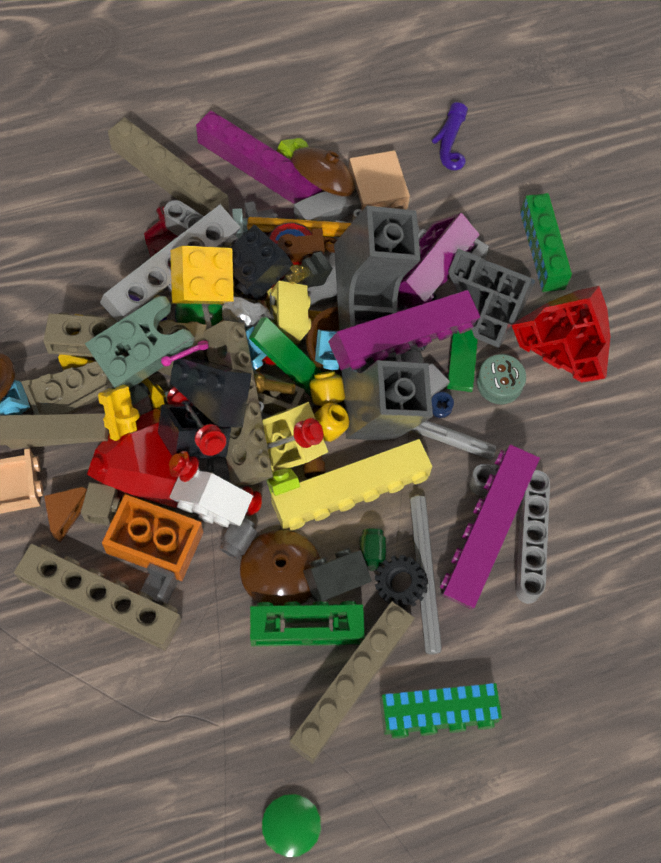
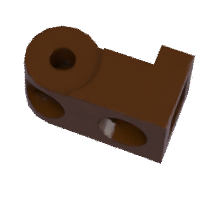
(302, 246)

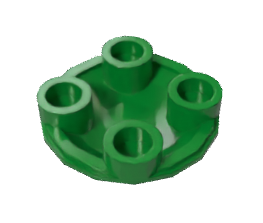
(291, 825)

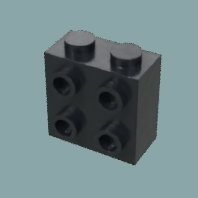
(258, 263)

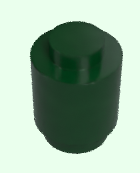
(373, 548)

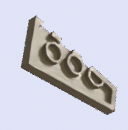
(66, 390)

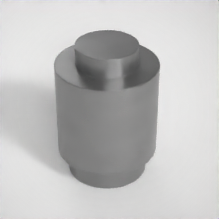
(238, 538)

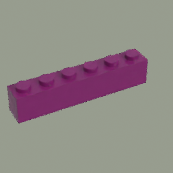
(253, 158)
(404, 329)
(490, 526)

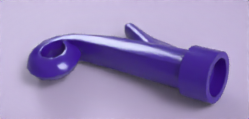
(456, 115)

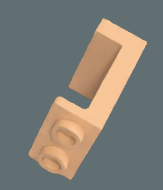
(379, 180)
(19, 482)

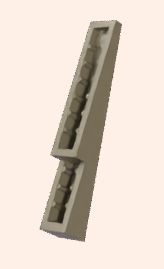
(50, 430)

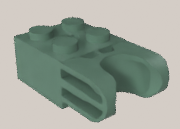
(142, 341)

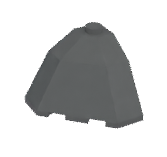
(495, 292)

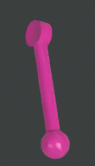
(166, 360)

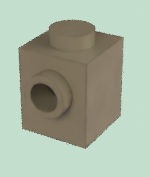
(100, 504)

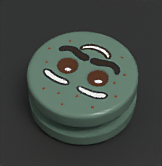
(501, 379)

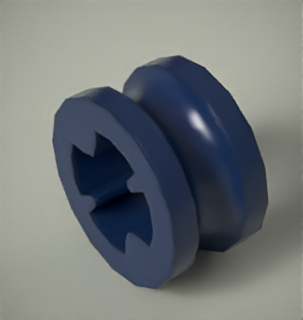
(443, 397)

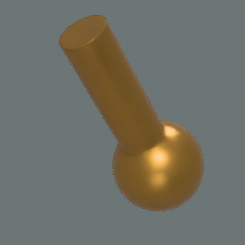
(270, 385)

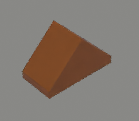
(63, 510)

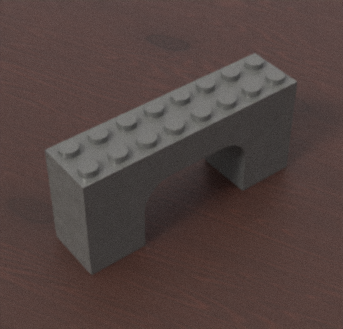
(370, 262)

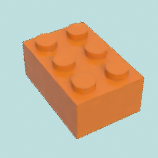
(152, 535)

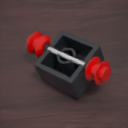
(189, 430)

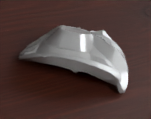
(245, 312)

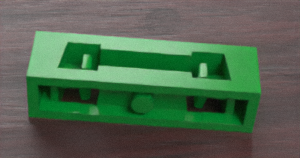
(347, 624)

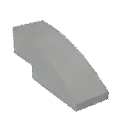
(327, 207)

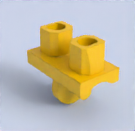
(119, 413)

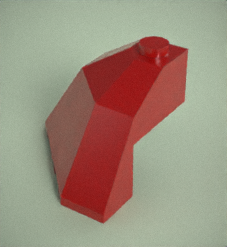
(570, 333)
(136, 462)

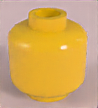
(327, 388)
(333, 421)

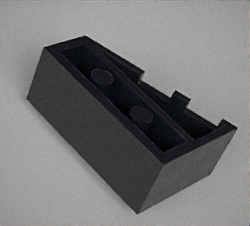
(213, 389)

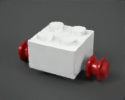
(209, 494)

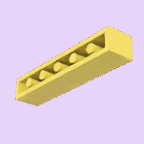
(352, 484)

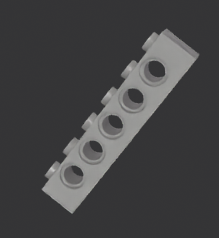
(116, 299)

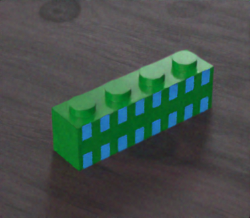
(545, 242)
(440, 709)

